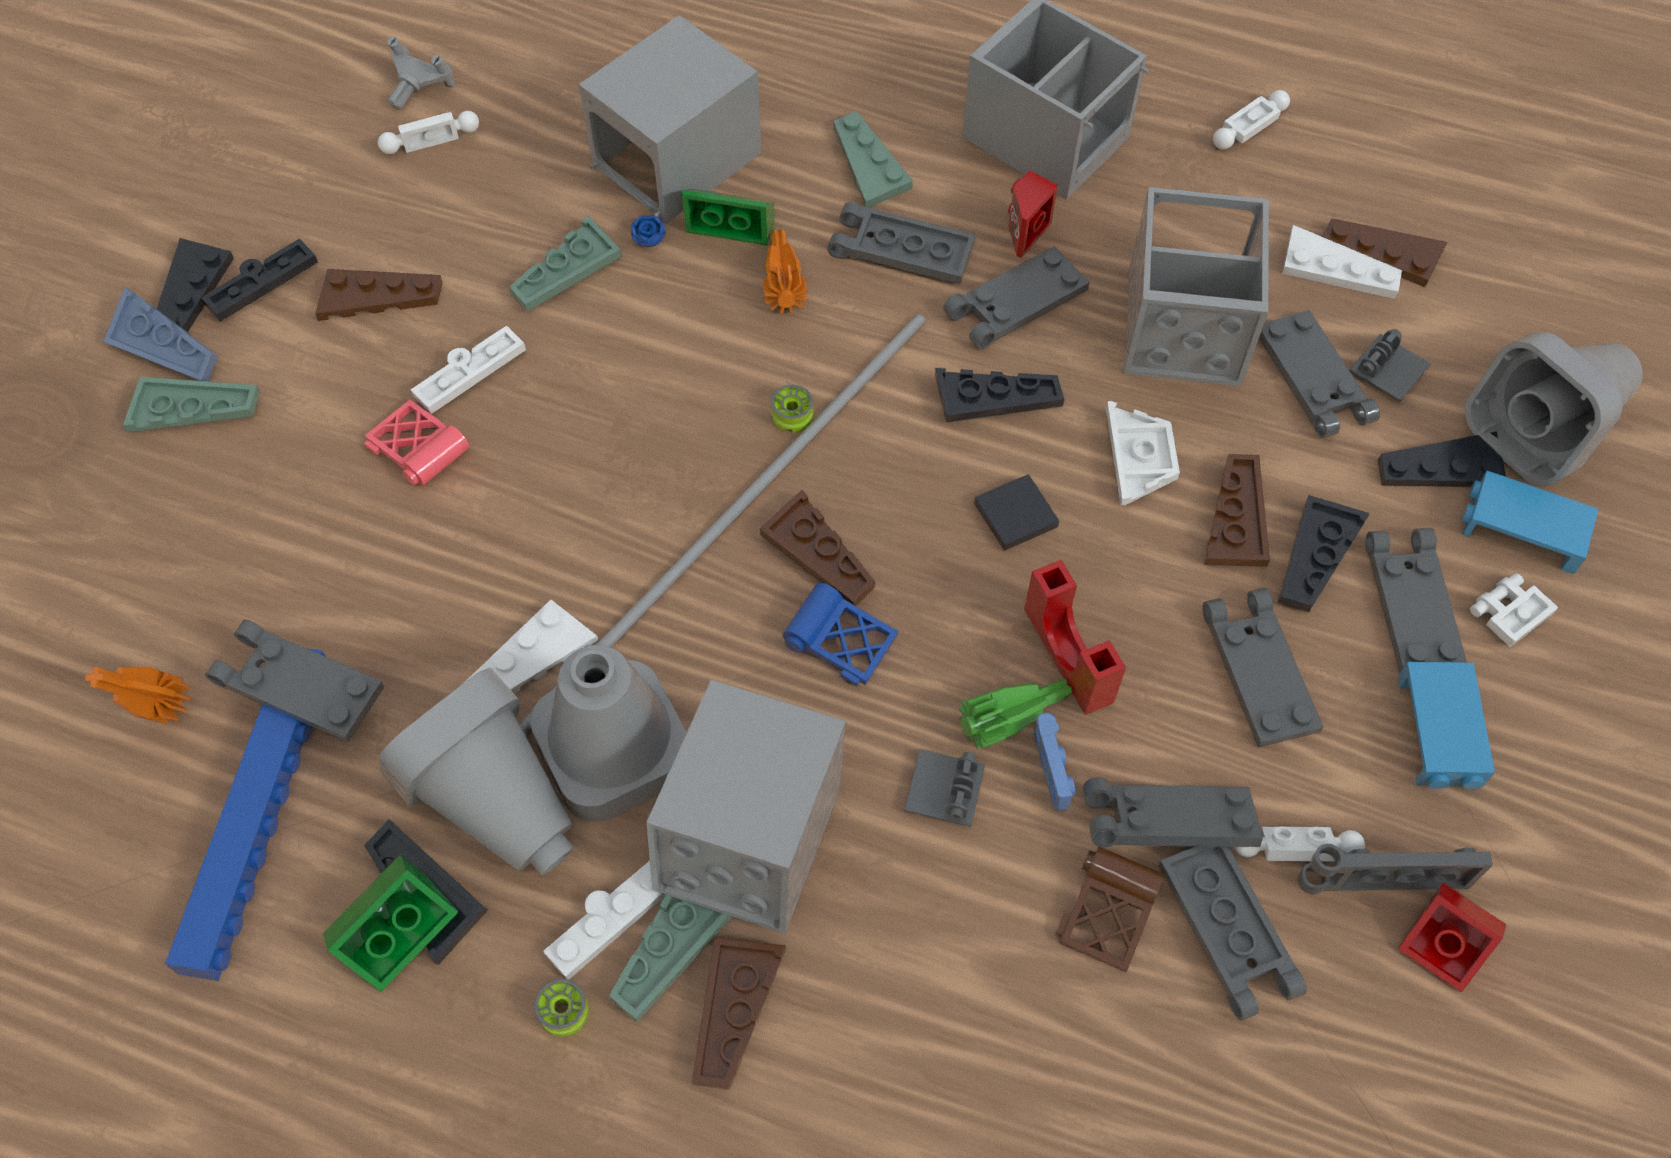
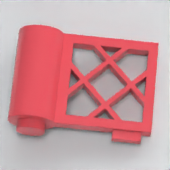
(429, 453)

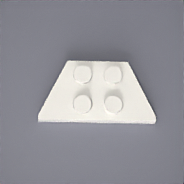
(1141, 452)

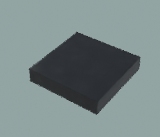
(1016, 512)

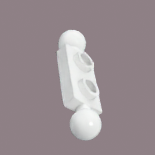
(1251, 119)
(428, 132)
(1301, 843)

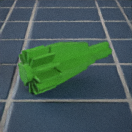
(1007, 710)

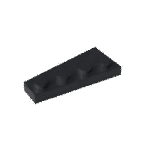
(192, 274)
(985, 395)
(1441, 464)
(1319, 546)
(388, 845)

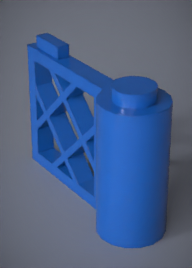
(817, 619)

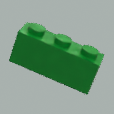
(728, 216)
(389, 923)

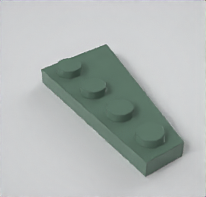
(873, 166)
(571, 262)
(185, 402)
(664, 953)

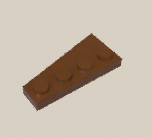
(1410, 253)
(359, 290)
(1240, 518)
(810, 542)
(733, 1001)

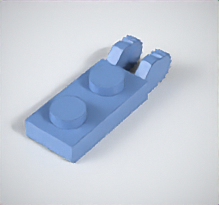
(1053, 761)

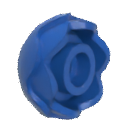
(648, 231)

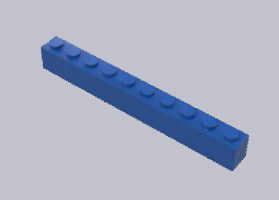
(238, 846)

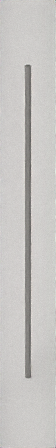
(753, 491)

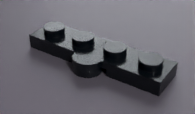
(259, 279)

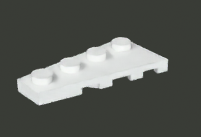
(1330, 263)
(539, 646)

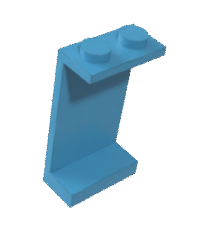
(1532, 517)
(1449, 724)

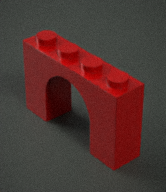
(1090, 672)

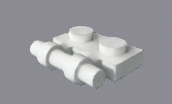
(1518, 617)

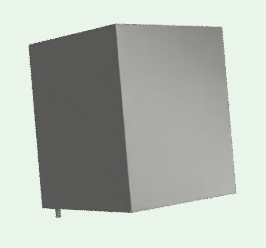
(1052, 95)
(679, 103)
(1194, 309)
(746, 805)

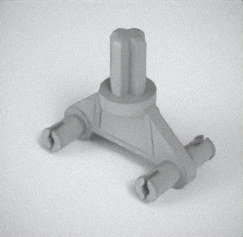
(415, 73)

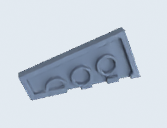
(152, 335)

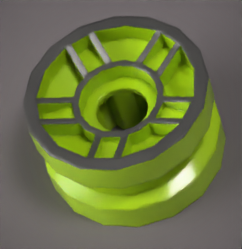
(792, 398)
(562, 992)

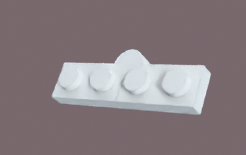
(467, 369)
(605, 921)

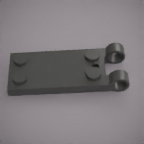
(903, 243)
(1018, 296)
(1316, 372)
(1415, 600)
(1263, 671)
(299, 683)
(1173, 815)
(1395, 871)
(1230, 925)

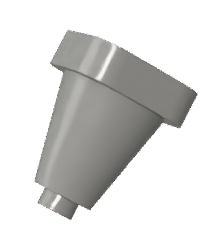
(1551, 403)
(606, 733)
(482, 774)

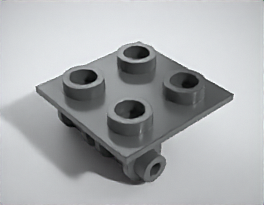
(1390, 365)
(945, 787)

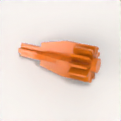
(783, 282)
(143, 691)

